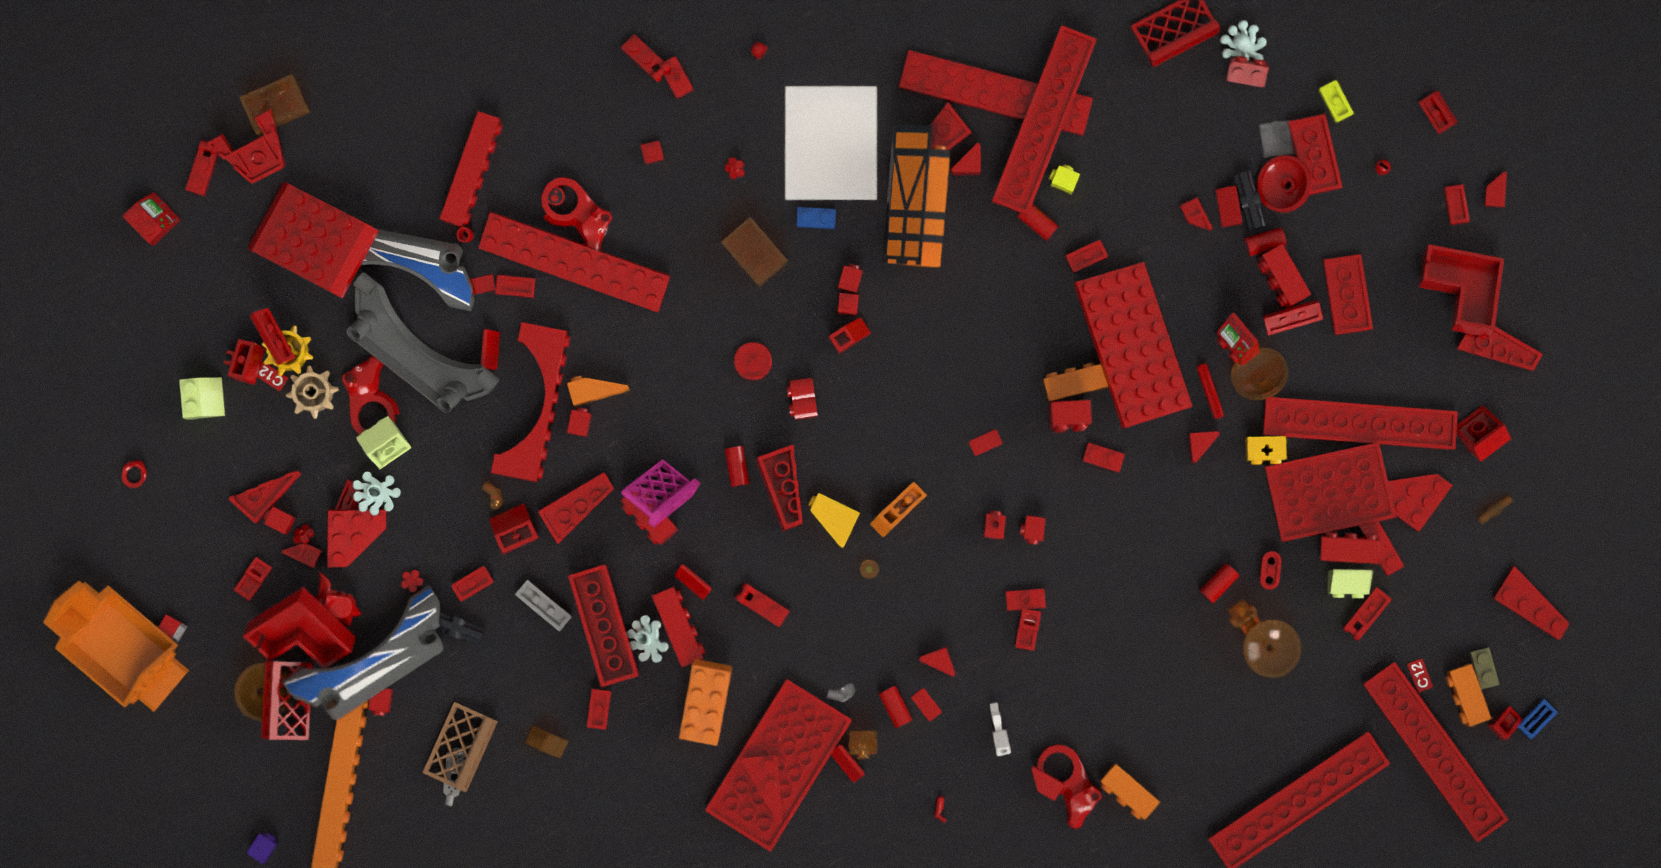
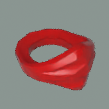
(137, 463)

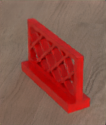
(1182, 43)
(271, 703)

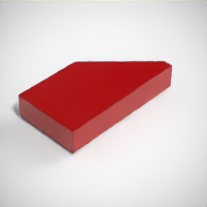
(1496, 192)
(1195, 214)
(304, 553)
(1046, 783)

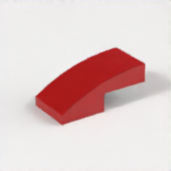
(253, 579)
(1027, 629)

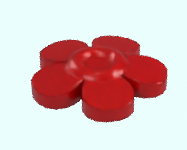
(734, 168)
(302, 534)
(411, 580)

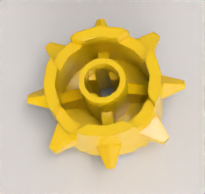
(299, 348)

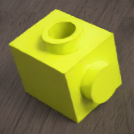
(1064, 178)

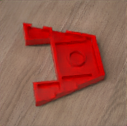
(257, 157)

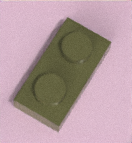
(1484, 668)

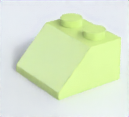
(202, 398)
(383, 442)
(1349, 582)

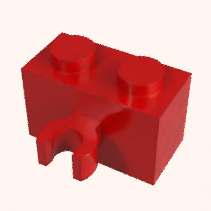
(245, 361)

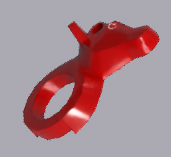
(587, 216)
(363, 388)
(1078, 791)

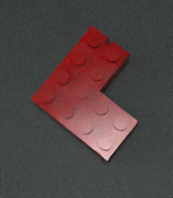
(1474, 281)
(303, 623)

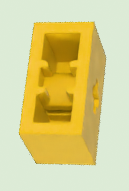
(1276, 445)

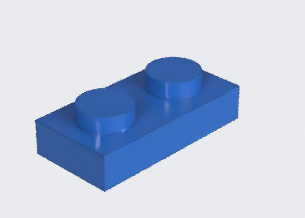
(816, 218)

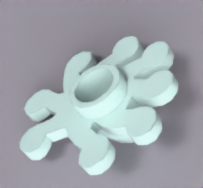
(1243, 44)
(375, 492)
(647, 639)

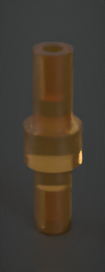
(1495, 509)

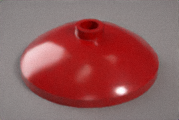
(1274, 180)

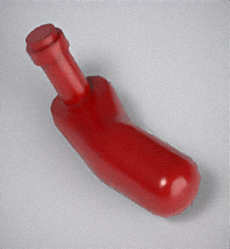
(939, 807)

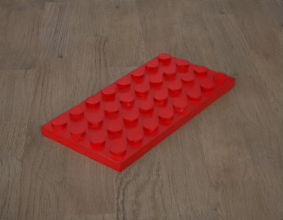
(1133, 345)
(803, 736)

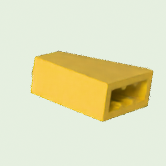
(834, 517)

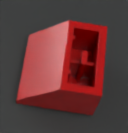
(513, 529)

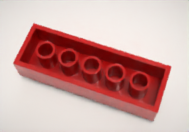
(603, 625)

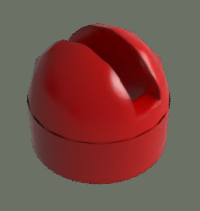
(758, 49)
(1380, 170)
(464, 238)

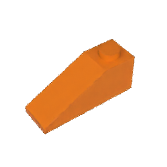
(590, 390)
(898, 509)

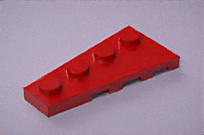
(948, 129)
(1501, 348)
(573, 507)
(1526, 601)

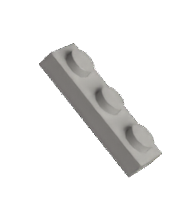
(543, 605)

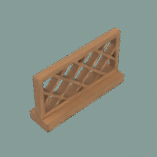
(475, 753)

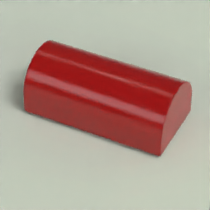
(1039, 222)
(1265, 241)
(737, 466)
(1219, 583)
(895, 706)

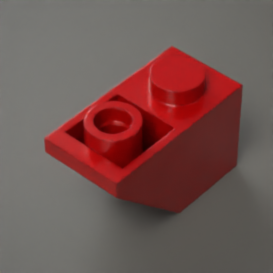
(849, 335)

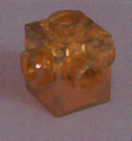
(1242, 613)
(862, 743)

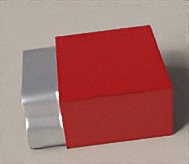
(172, 628)

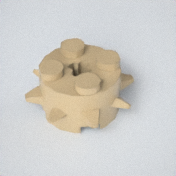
(304, 384)

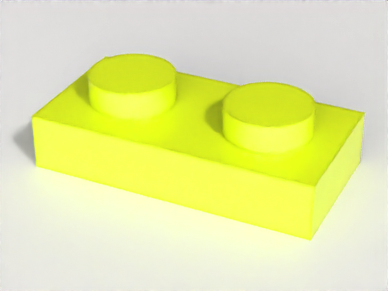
(1336, 101)

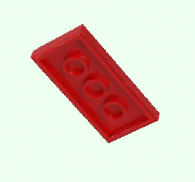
(1314, 147)
(1347, 294)

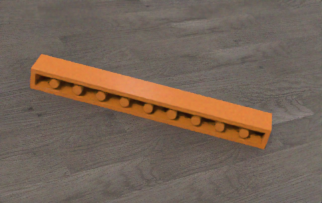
(338, 788)

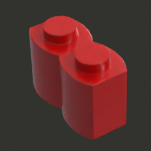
(802, 398)

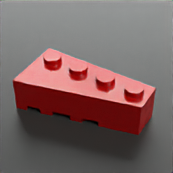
(781, 483)

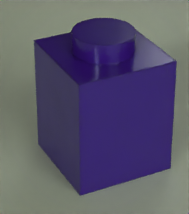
(263, 847)

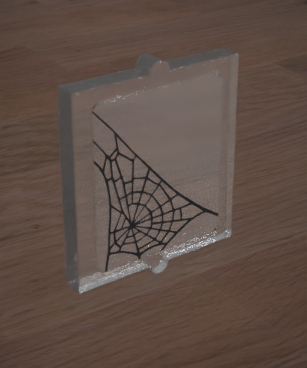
(1276, 139)

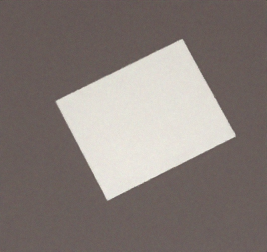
(830, 142)

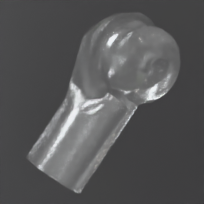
(842, 695)

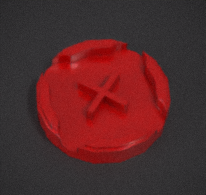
(753, 361)

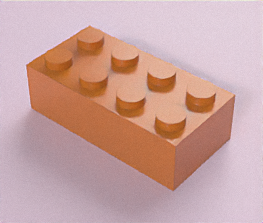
(705, 702)

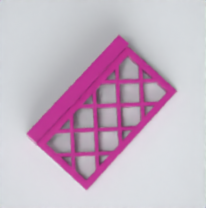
(670, 500)

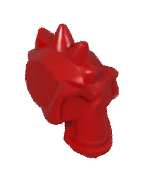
(340, 605)

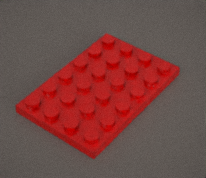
(1330, 492)

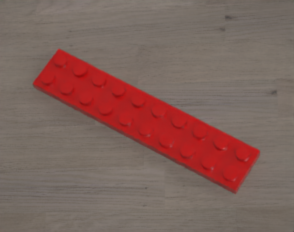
(982, 89)
(1044, 120)
(574, 261)
(1360, 423)
(1435, 752)
(1299, 801)

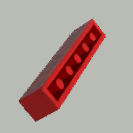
(470, 170)

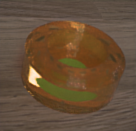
(869, 569)

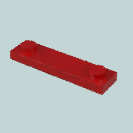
(1389, 558)

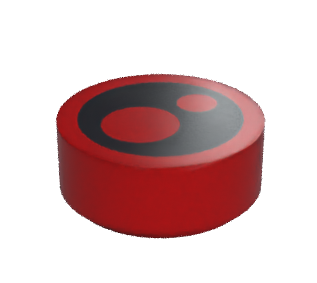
(556, 197)

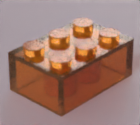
(283, 99)
(754, 252)

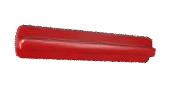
(1210, 391)

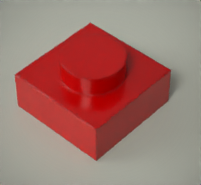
(652, 152)

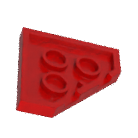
(1417, 498)
(351, 533)

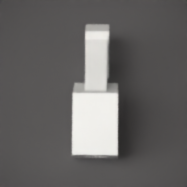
(1000, 736)

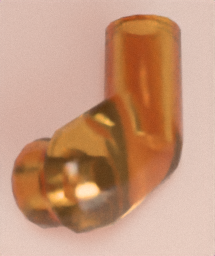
(495, 495)

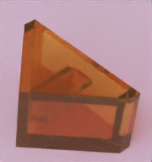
(546, 742)

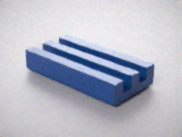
(1537, 718)

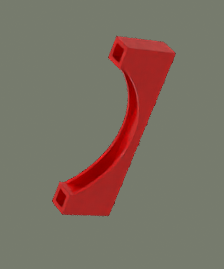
(526, 458)

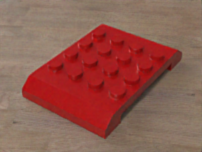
(313, 239)

